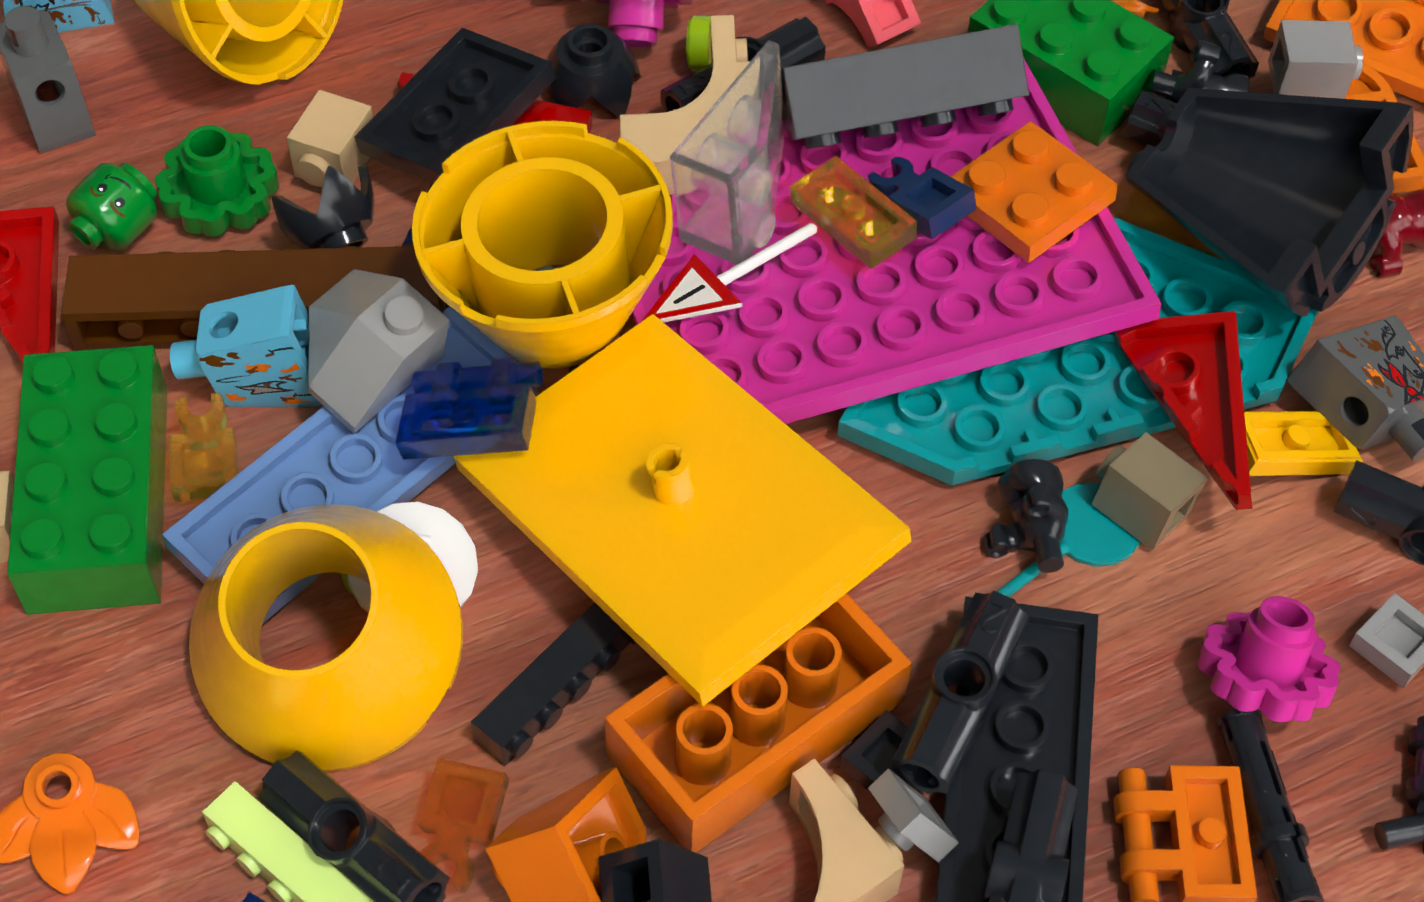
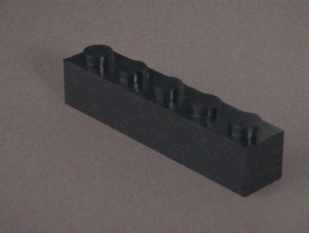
(549, 685)

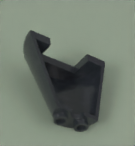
(1280, 184)

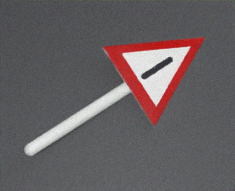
(701, 292)

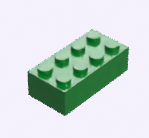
(89, 481)

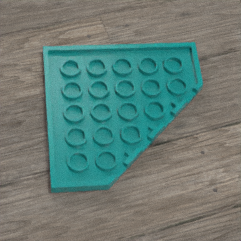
(1080, 391)

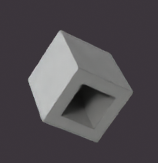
(1314, 59)

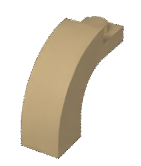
(662, 133)

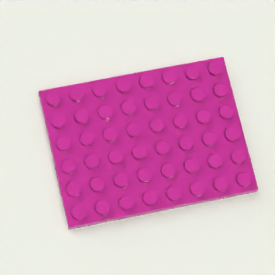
(836, 334)

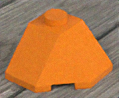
(558, 845)

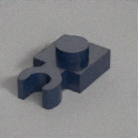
(929, 198)

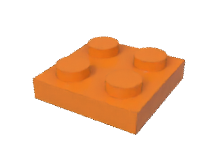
(1034, 191)

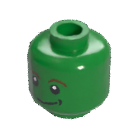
(111, 206)

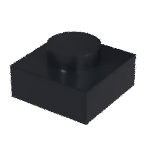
(874, 750)

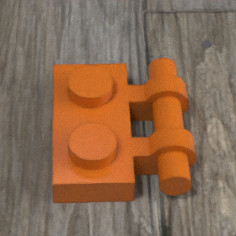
(1207, 832)

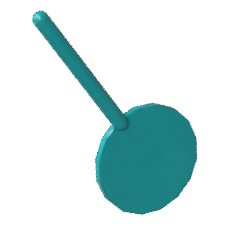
(1088, 537)

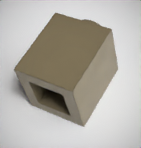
(1147, 489)

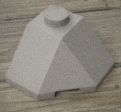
(369, 342)

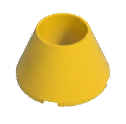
(249, 37)
(539, 201)
(370, 694)

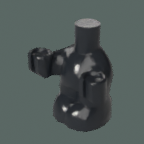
(1201, 76)
(1038, 511)

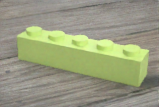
(275, 851)

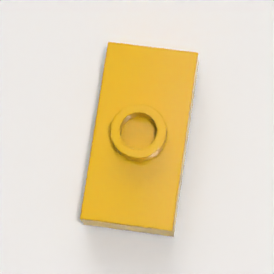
(1296, 445)

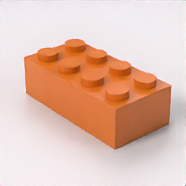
(727, 758)

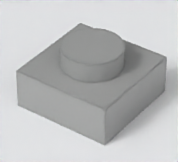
(1393, 640)
(910, 817)

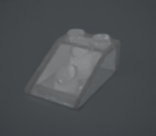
(732, 163)

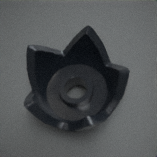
(595, 65)
(341, 213)

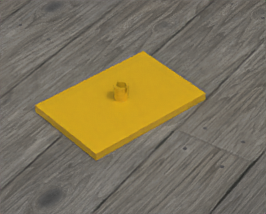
(686, 508)

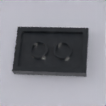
(454, 99)

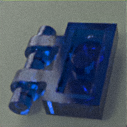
(469, 409)

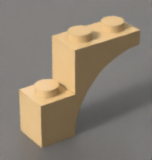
(849, 854)

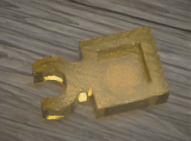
(204, 454)

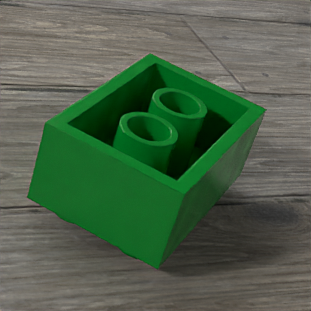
(1084, 56)

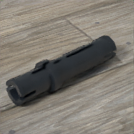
(1277, 834)

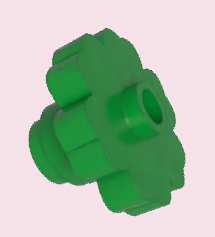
(216, 181)

